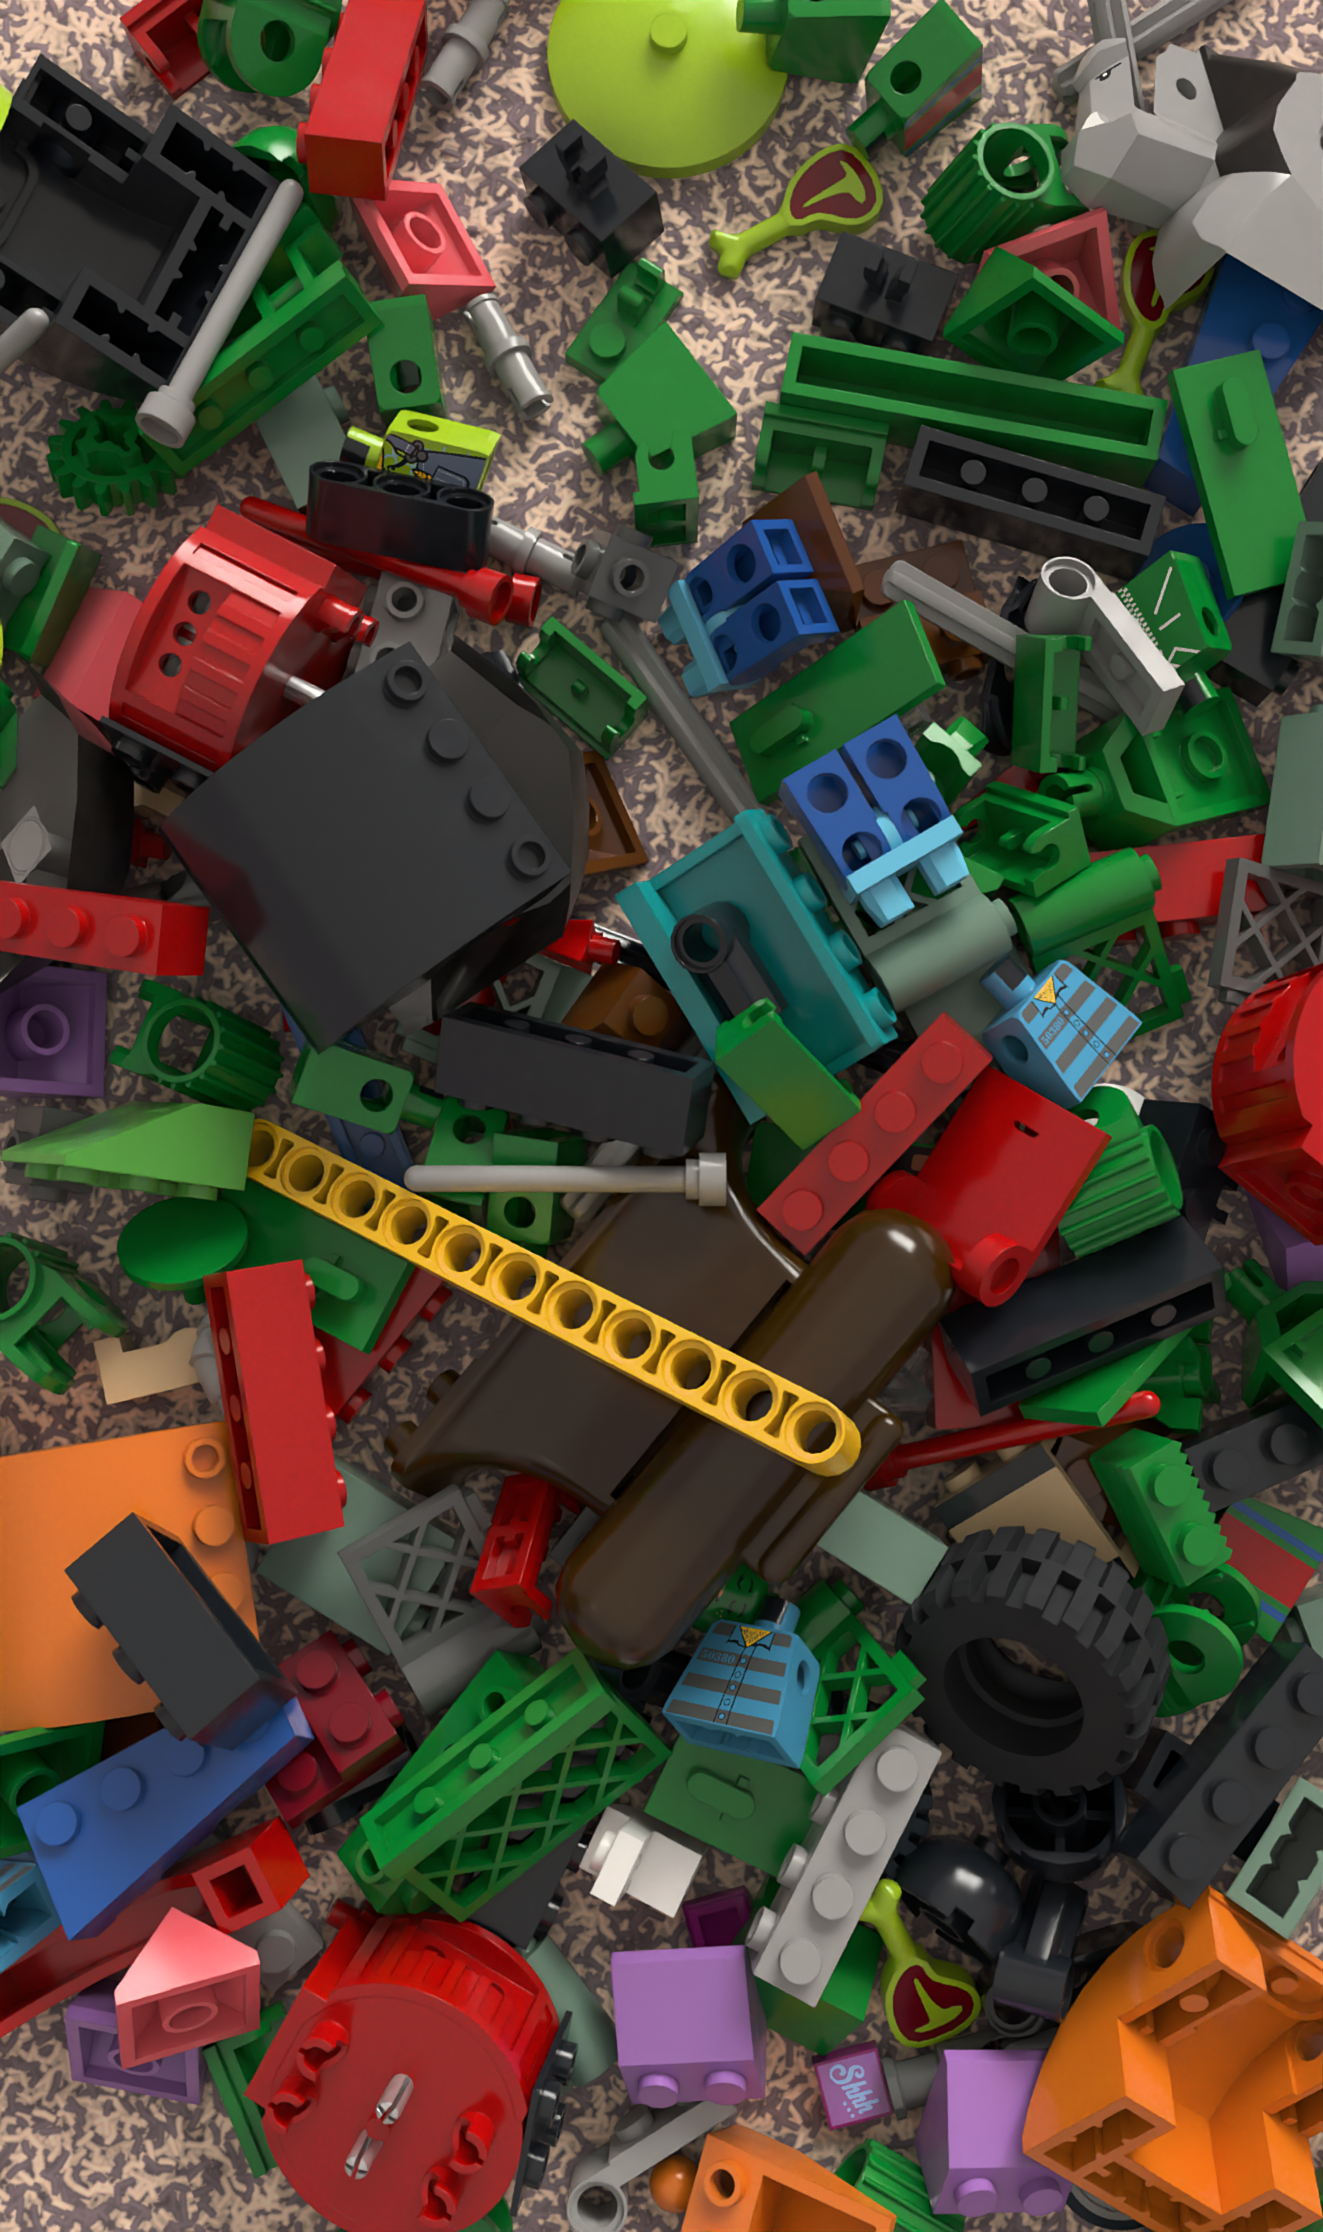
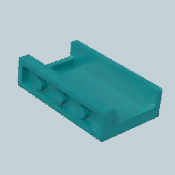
(808, 959)

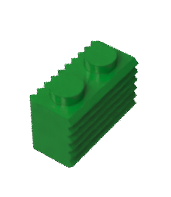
(1160, 1507)

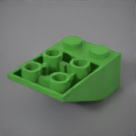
(146, 1148)

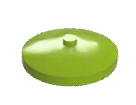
(663, 81)

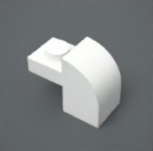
(642, 1858)

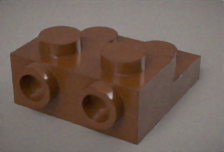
(949, 566)

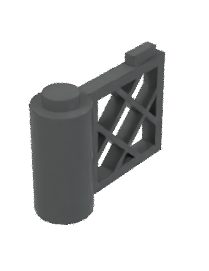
(1238, 926)
(451, 1647)

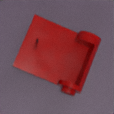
(994, 1186)

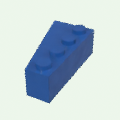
(1237, 316)
(141, 1810)

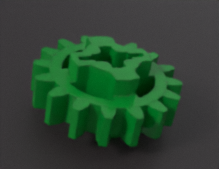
(108, 461)

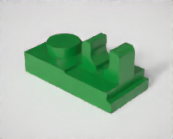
(623, 320)

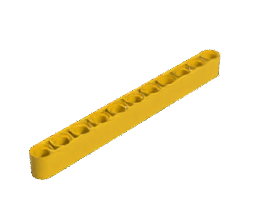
(552, 1301)

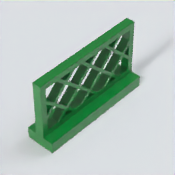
(500, 1763)

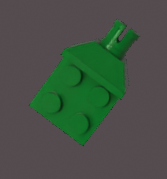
(1162, 780)
(1282, 1338)

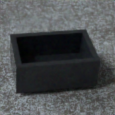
(178, 1635)

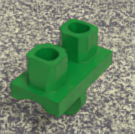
(951, 756)

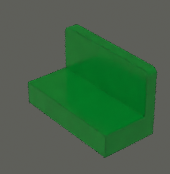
(51, 605)

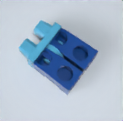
(747, 608)
(876, 819)

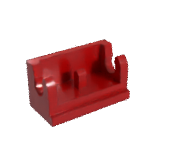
(167, 42)
(518, 1547)

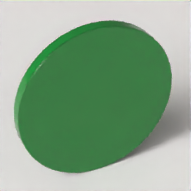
(180, 1242)

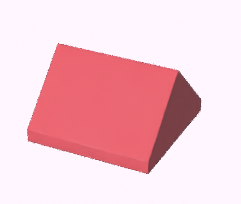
(422, 246)
(1075, 257)
(91, 651)
(186, 1991)

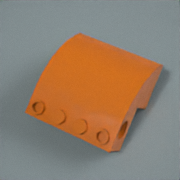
(57, 1508)
(1191, 2077)

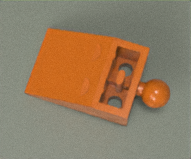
(772, 2189)

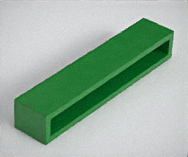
(1032, 415)

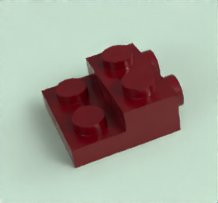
(349, 1725)

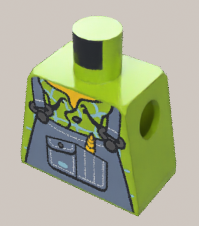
(426, 449)

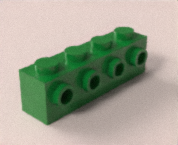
(491, 1688)

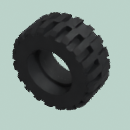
(1070, 1611)

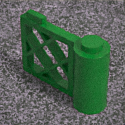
(1094, 910)
(830, 1629)

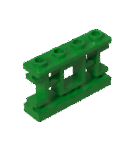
(308, 317)

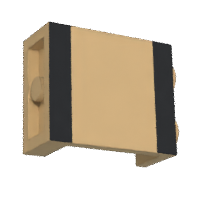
(1029, 1491)

